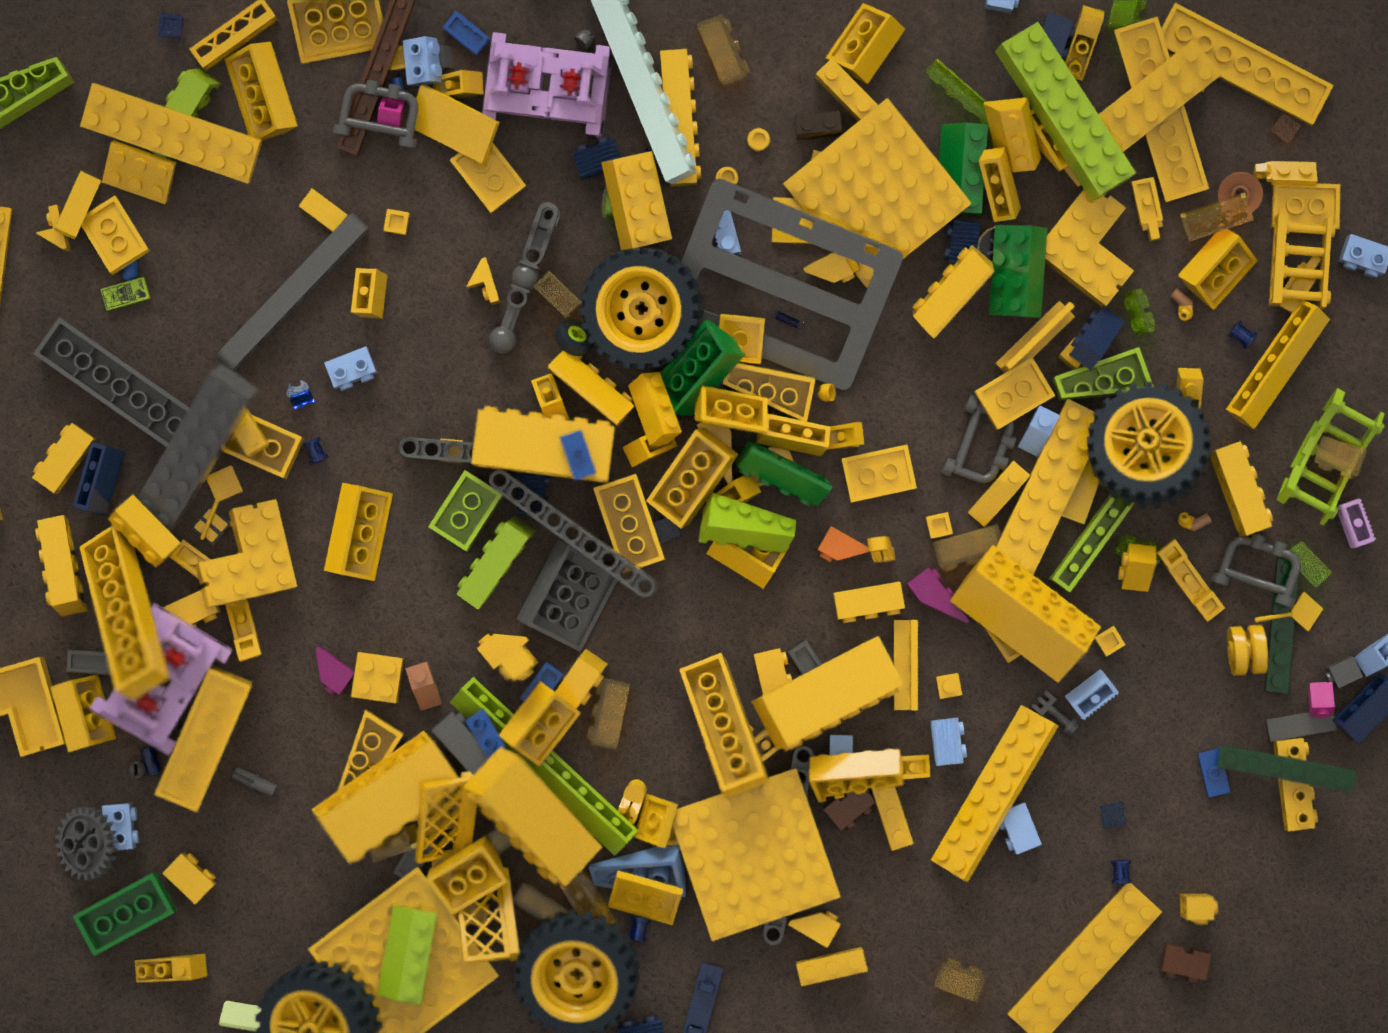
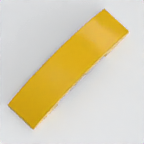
(1189, 580)
(243, 630)

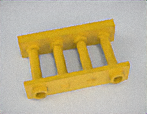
(1281, 249)

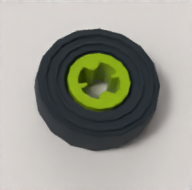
(572, 337)

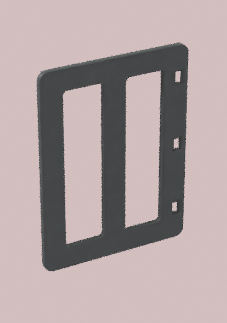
(860, 317)

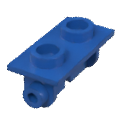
(485, 733)

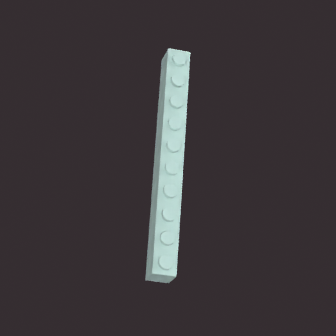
(645, 89)

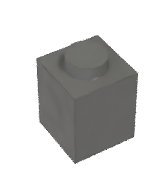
(1343, 672)

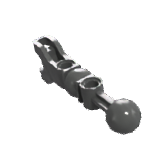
(524, 277)

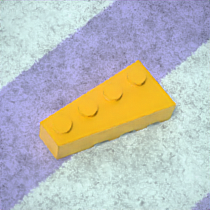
(60, 566)
(580, 679)
(372, 744)
(855, 772)

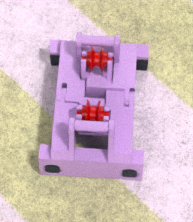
(568, 80)
(139, 716)

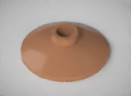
(1244, 181)

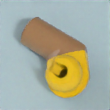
(1185, 309)
(1192, 523)

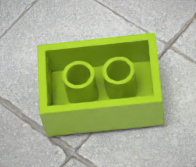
(466, 511)

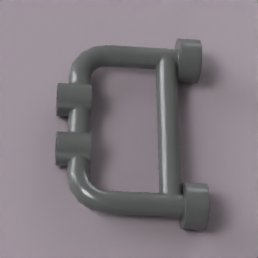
(393, 92)
(999, 461)
(1258, 542)

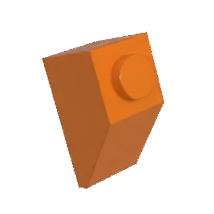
(839, 546)

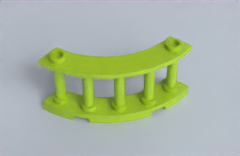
(1310, 447)

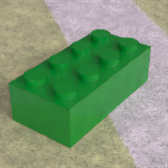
(1018, 271)
(125, 913)

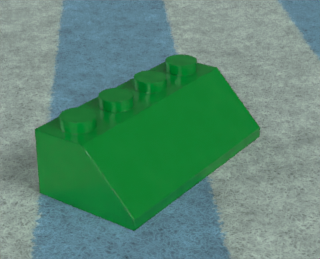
(959, 155)
(703, 363)
(783, 473)

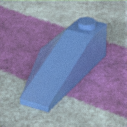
(656, 863)

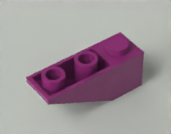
(932, 593)

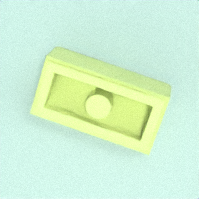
(239, 1016)

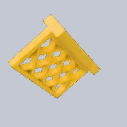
(1037, 336)
(462, 817)
(507, 922)

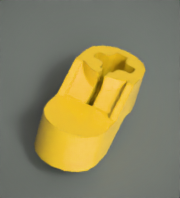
(881, 549)
(636, 793)

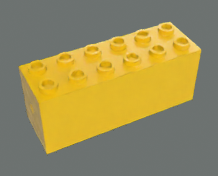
(534, 443)
(1025, 613)
(828, 694)
(203, 738)
(383, 797)
(531, 817)

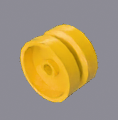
(1247, 650)

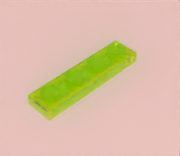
(958, 89)

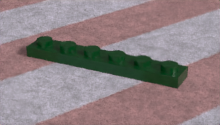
(1280, 635)
(1286, 768)

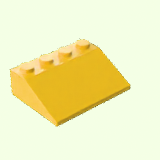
(334, 27)

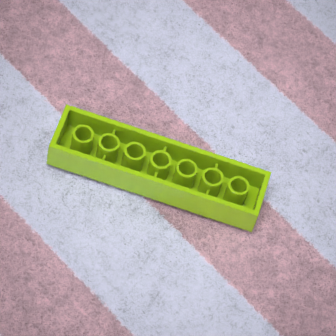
(1065, 111)

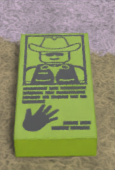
(125, 294)

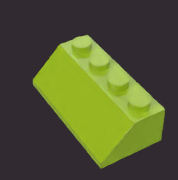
(407, 954)

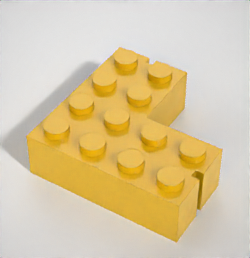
(1076, 252)
(262, 559)
(30, 706)

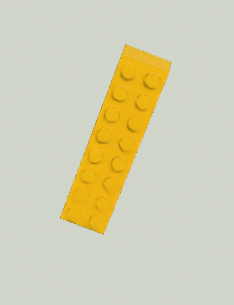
(123, 613)

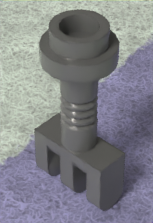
(1070, 726)

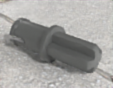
(254, 781)

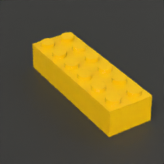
(724, 725)

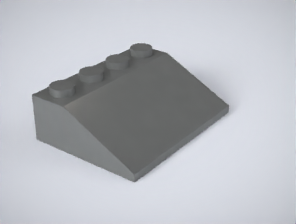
(567, 596)

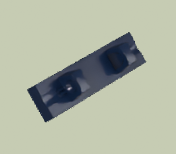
(703, 998)

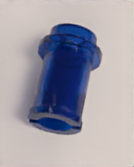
(150, 760)

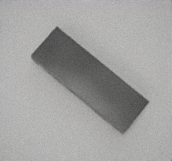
(1297, 725)

